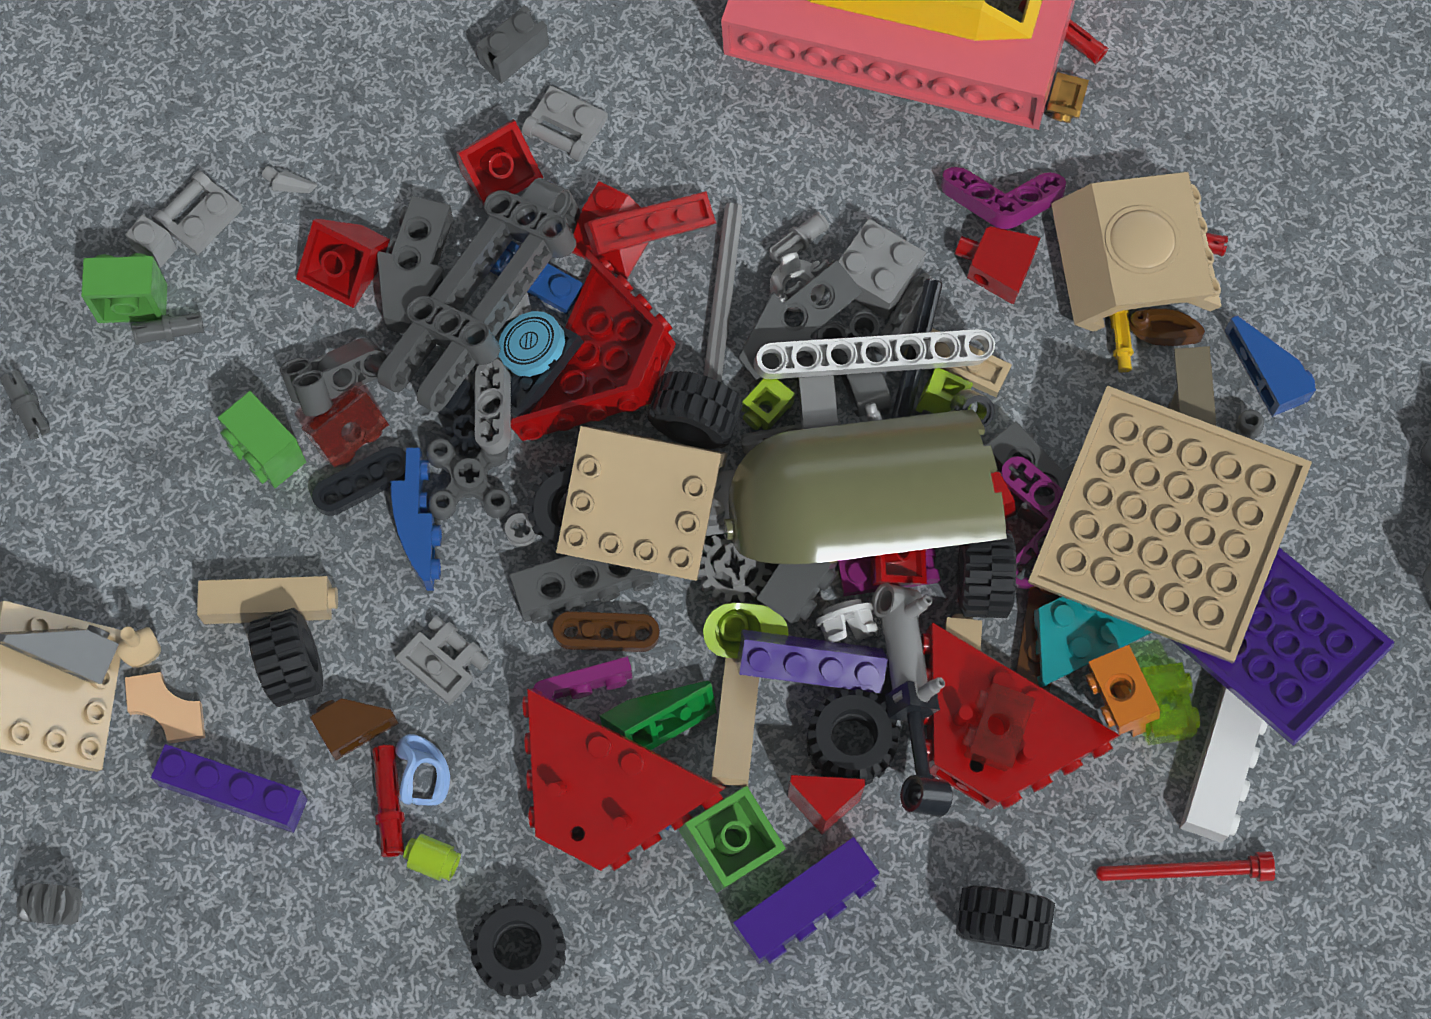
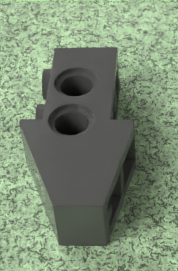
(403, 285)
(771, 324)
(1017, 442)

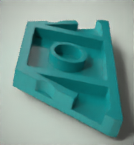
(1075, 635)

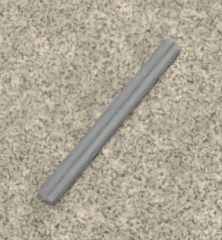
(723, 291)

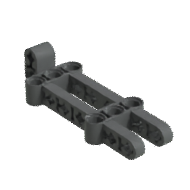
(545, 225)

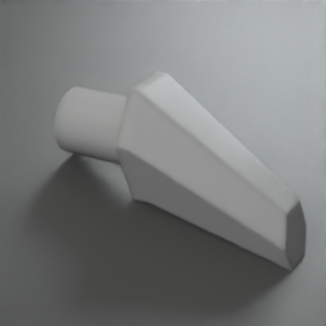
(287, 181)

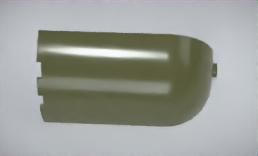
(866, 490)

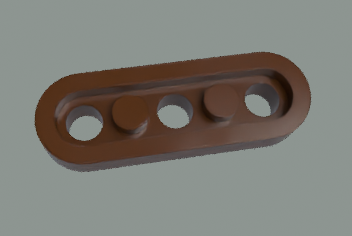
(592, 623)

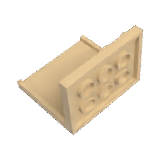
(639, 502)
(47, 710)

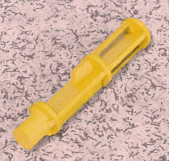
(1123, 349)

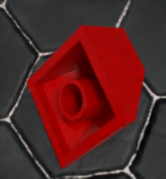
(603, 203)
(341, 259)

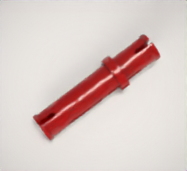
(389, 810)

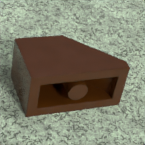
(350, 724)

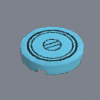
(531, 343)

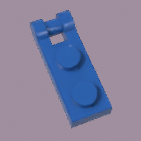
(550, 286)

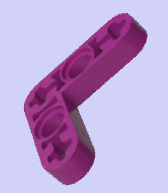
(1002, 209)
(1047, 512)

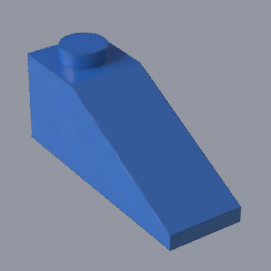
(1273, 370)

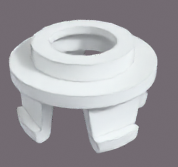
(790, 268)
(855, 613)

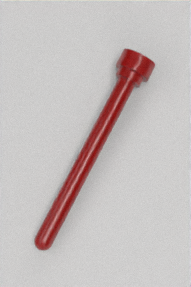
(1258, 866)

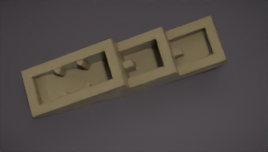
(1195, 383)

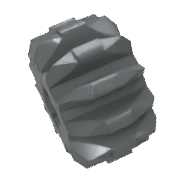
(49, 904)

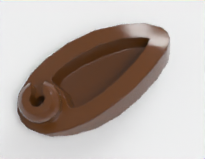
(1166, 327)

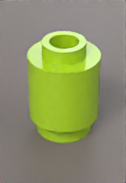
(431, 857)

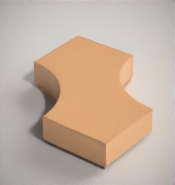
(150, 697)

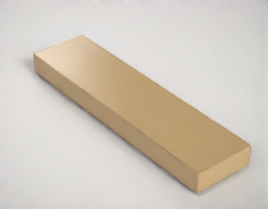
(735, 727)

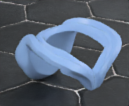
(418, 751)

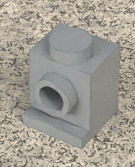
(151, 239)

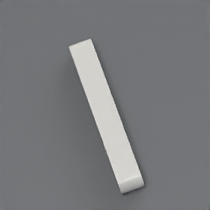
(888, 345)

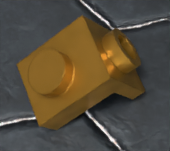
(1067, 97)

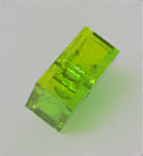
(1176, 685)

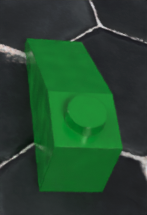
(661, 715)

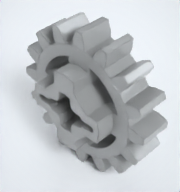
(721, 572)

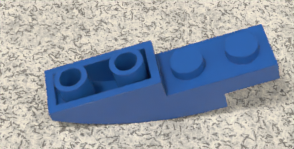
(417, 530)

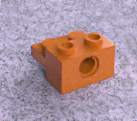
(1111, 678)

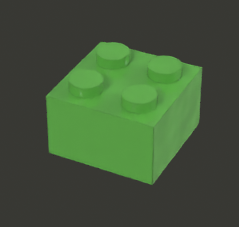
(124, 288)
(261, 441)
(731, 839)

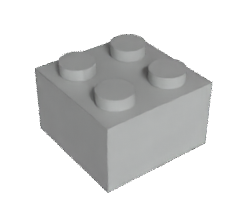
(881, 267)

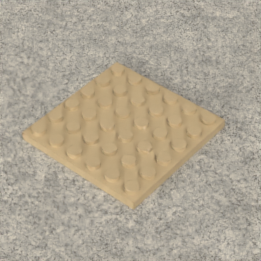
(1170, 523)

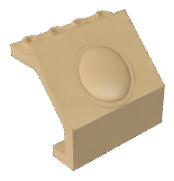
(1134, 247)

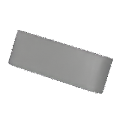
(816, 399)

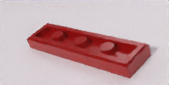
(650, 223)

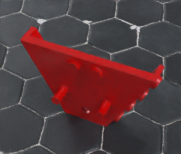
(615, 365)
(1052, 741)
(603, 785)

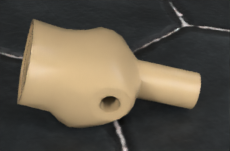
(138, 646)

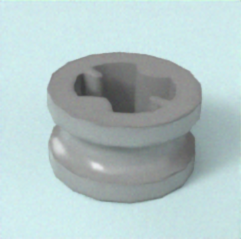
(526, 540)

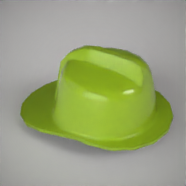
(725, 624)

